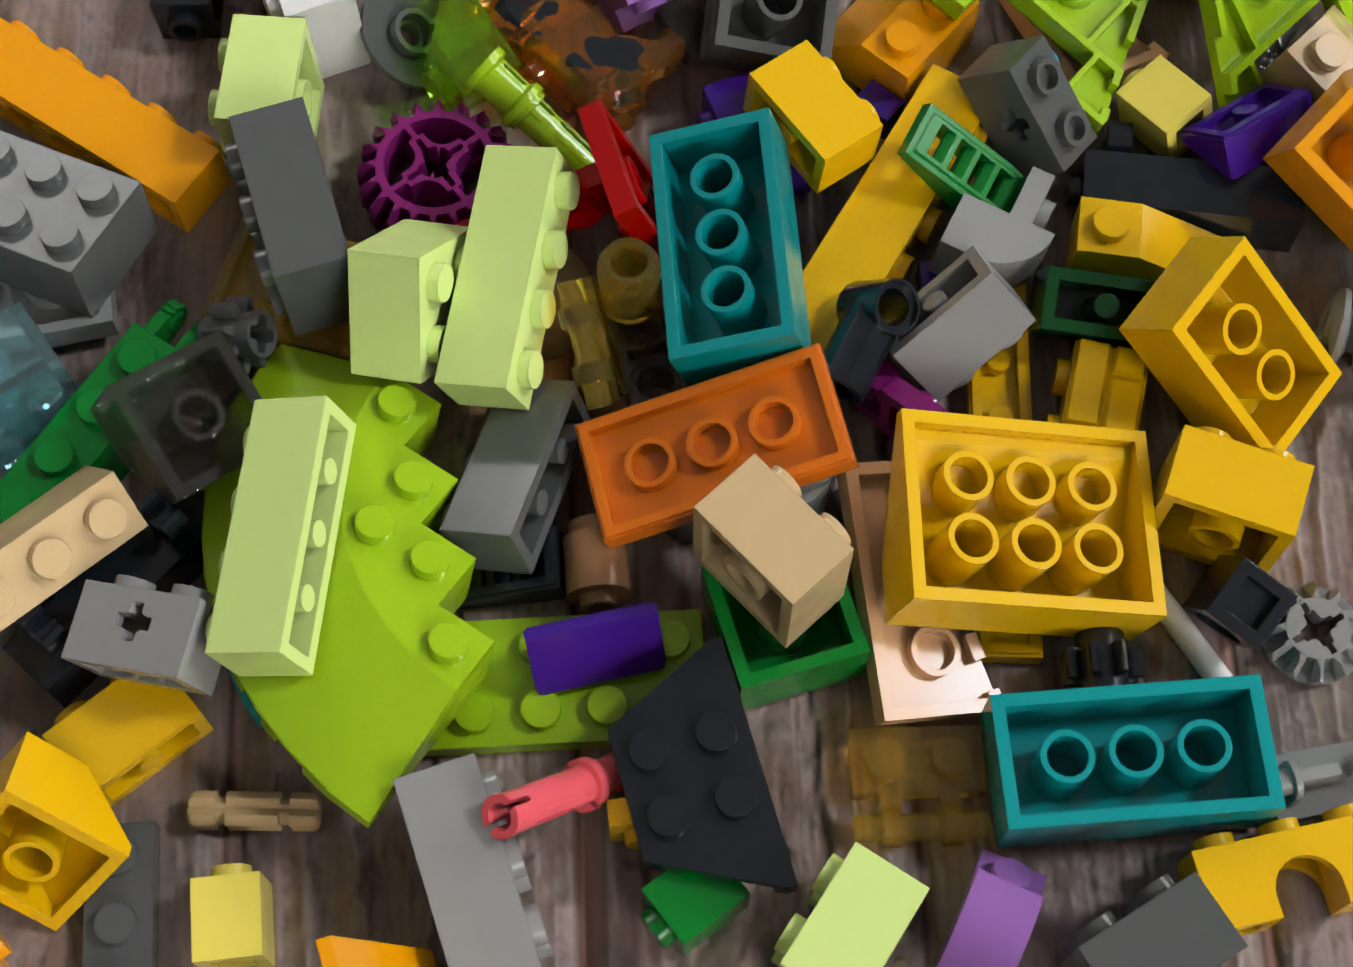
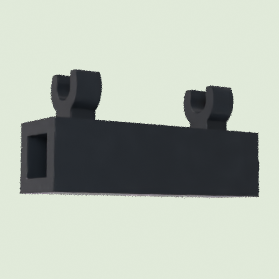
(1190, 189)
(160, 553)

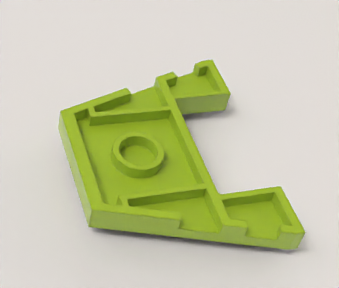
(1244, 30)
(1091, 32)

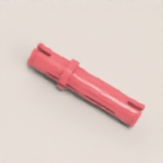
(577, 787)

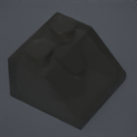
(181, 417)

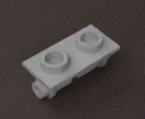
(1316, 779)

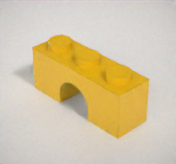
(1245, 871)

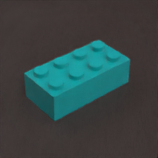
(728, 245)
(1130, 761)

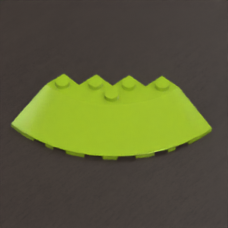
(389, 647)

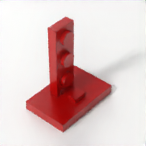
(614, 182)

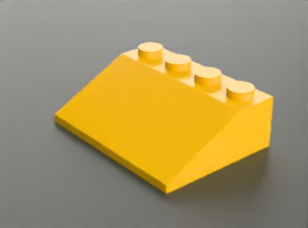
(1020, 527)

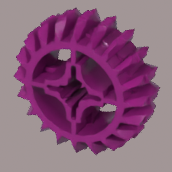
(436, 142)

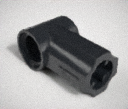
(869, 321)

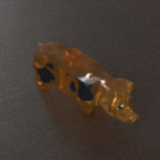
(581, 58)

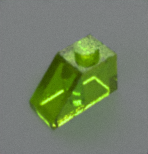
(456, 45)

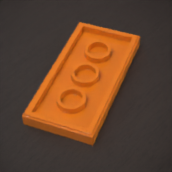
(673, 450)

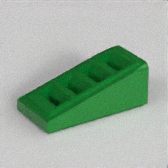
(993, 179)

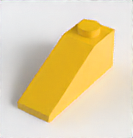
(1126, 238)

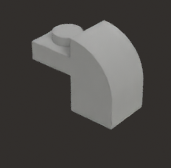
(1008, 241)

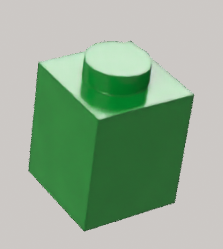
(689, 908)

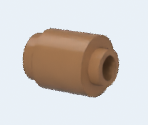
(594, 574)

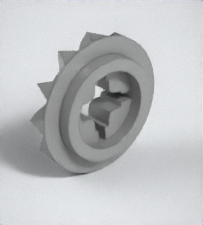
(1310, 660)

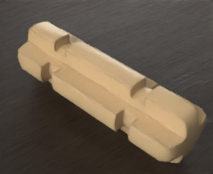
(254, 810)

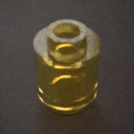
(629, 281)

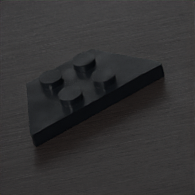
(699, 779)

